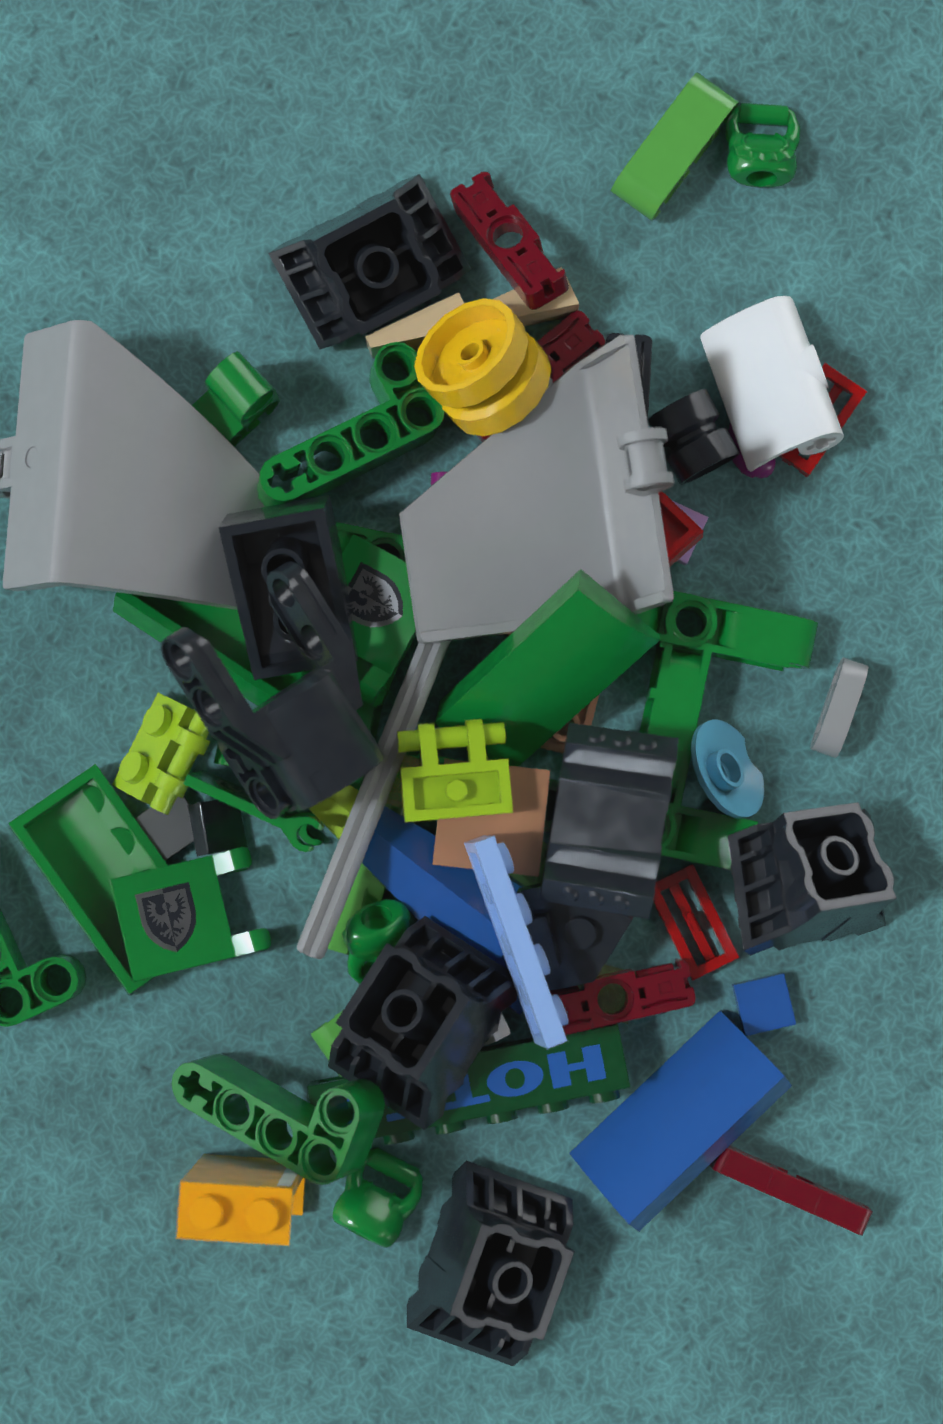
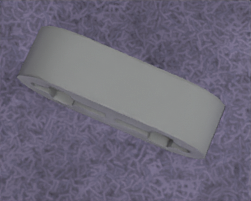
(839, 707)

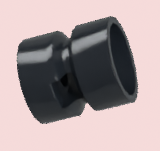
(694, 437)

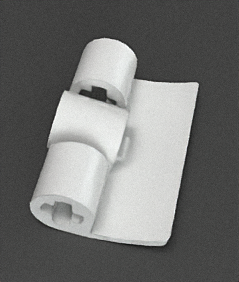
(771, 382)

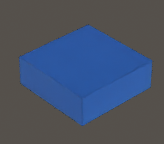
(763, 1004)

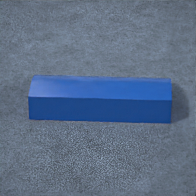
(679, 1120)

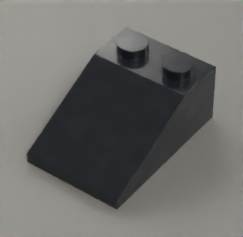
(261, 542)

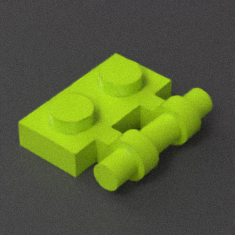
(162, 754)
(456, 788)

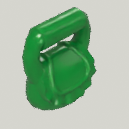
(762, 158)
(370, 931)
(373, 1210)

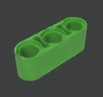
(673, 146)

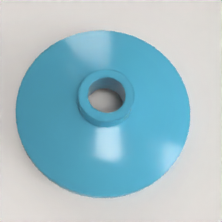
(726, 770)

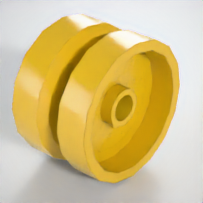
(483, 367)

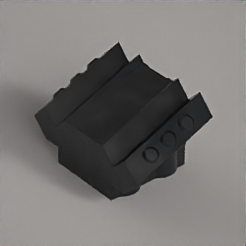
(370, 263)
(609, 820)
(809, 878)
(421, 1019)
(493, 1265)

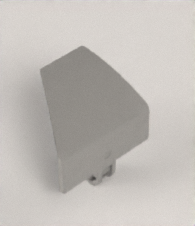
(115, 476)
(540, 504)

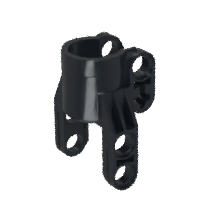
(306, 736)

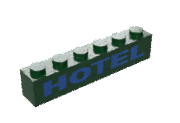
(517, 1078)

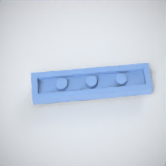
(524, 960)

